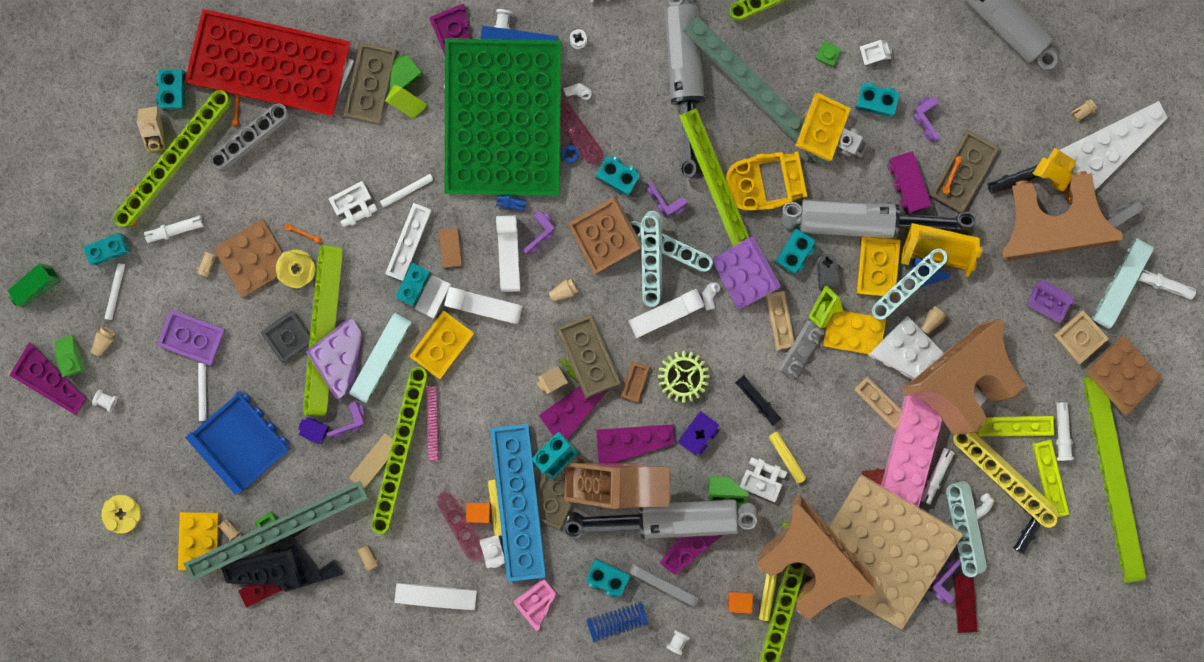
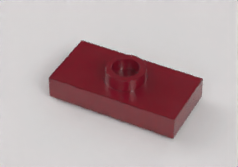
(254, 593)

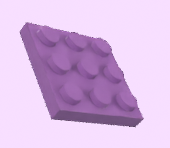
(746, 273)

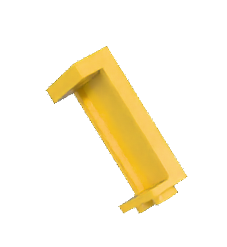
(960, 248)

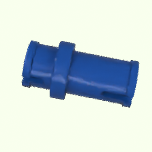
(510, 202)

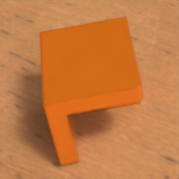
(478, 512)
(740, 602)

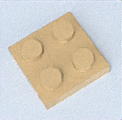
(1080, 337)

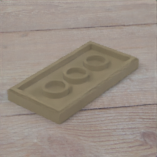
(370, 83)
(977, 158)
(588, 356)
(551, 498)

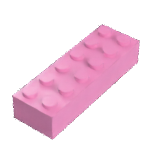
(912, 450)

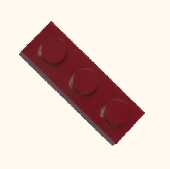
(965, 603)

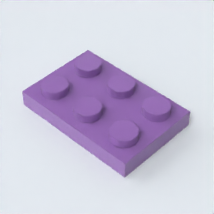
(191, 337)

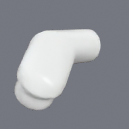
(578, 89)
(708, 295)
(985, 507)

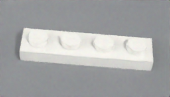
(408, 241)

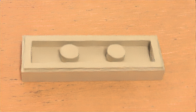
(780, 320)
(879, 402)
(373, 461)

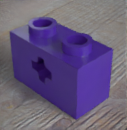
(688, 438)

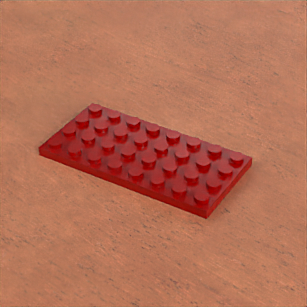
(267, 62)

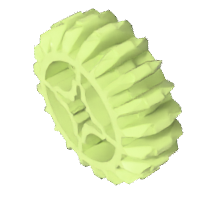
(693, 390)

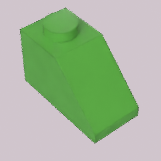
(404, 72)
(68, 356)
(726, 489)

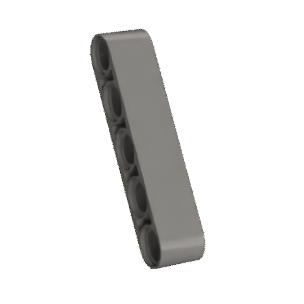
(240, 138)

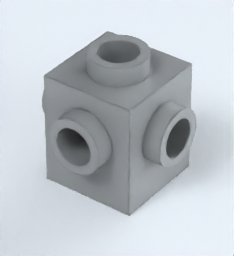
(852, 142)

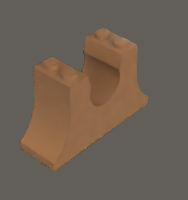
(1075, 230)
(951, 378)
(617, 485)
(812, 542)

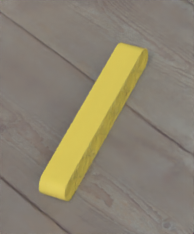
(1008, 485)

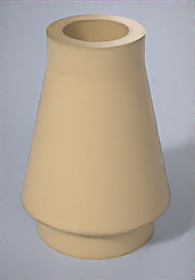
(564, 290)
(933, 319)
(102, 340)

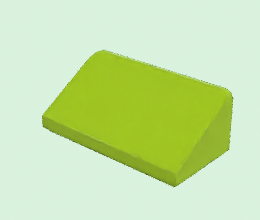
(405, 101)

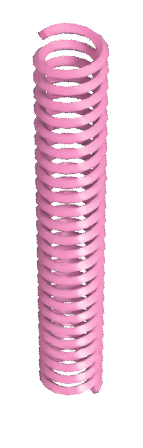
(432, 430)

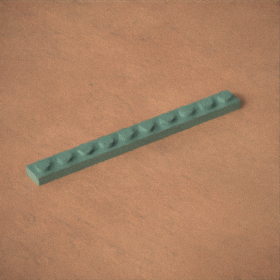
(746, 79)
(275, 530)

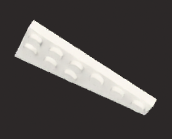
(1111, 146)
(911, 352)

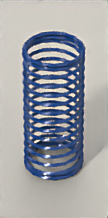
(595, 637)

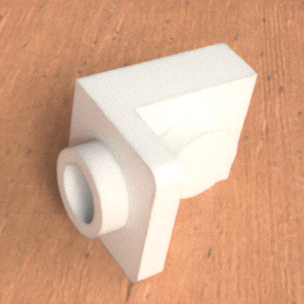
(876, 52)
(492, 551)

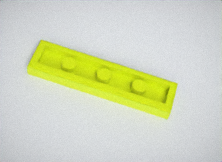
(1017, 426)
(1050, 476)

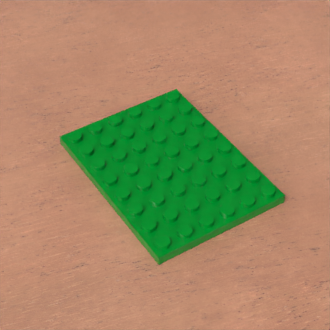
(502, 117)

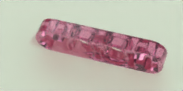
(579, 130)
(457, 527)

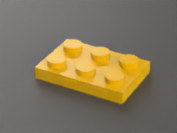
(823, 127)
(877, 266)
(854, 332)
(441, 345)
(196, 535)

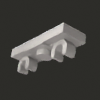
(801, 350)

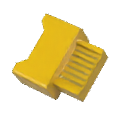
(1056, 169)

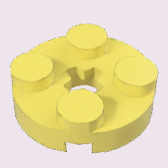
(301, 277)
(128, 505)

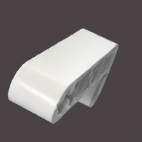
(508, 253)
(483, 305)
(666, 313)

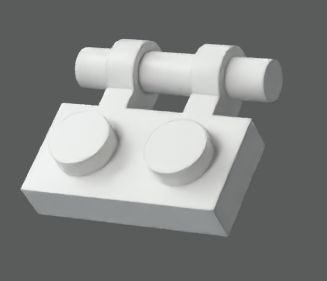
(349, 199)
(761, 485)

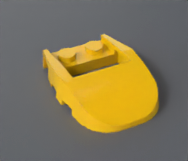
(747, 186)

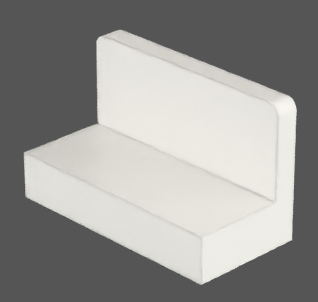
(433, 296)

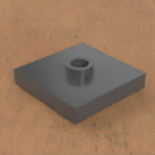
(286, 336)

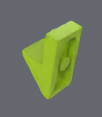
(825, 307)

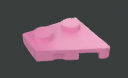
(535, 602)

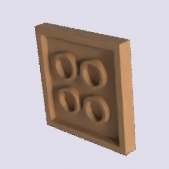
(605, 235)
(250, 257)
(1124, 374)

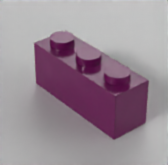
(908, 182)

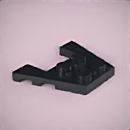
(306, 568)

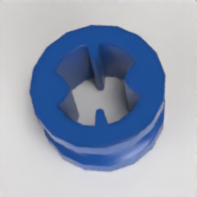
(571, 148)

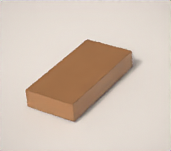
(450, 247)
(635, 381)

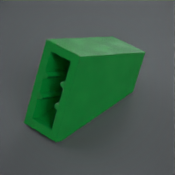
(33, 285)

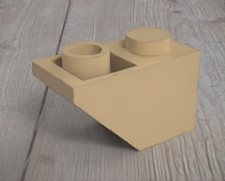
(151, 129)
(551, 380)

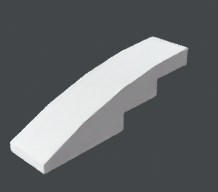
(435, 596)

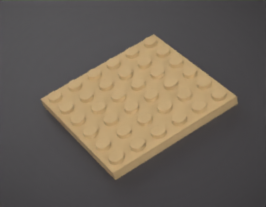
(897, 546)

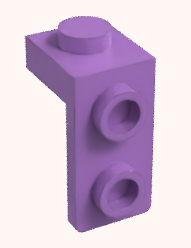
(920, 118)
(676, 207)
(544, 219)
(357, 412)
(941, 594)

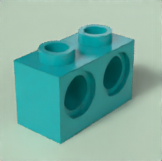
(177, 88)
(876, 105)
(615, 179)
(106, 249)
(791, 249)
(413, 284)
(555, 455)
(609, 573)

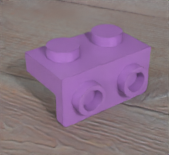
(1050, 300)

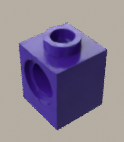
(313, 430)

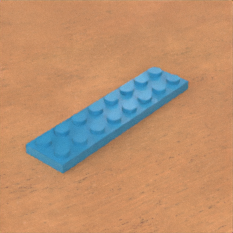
(518, 502)

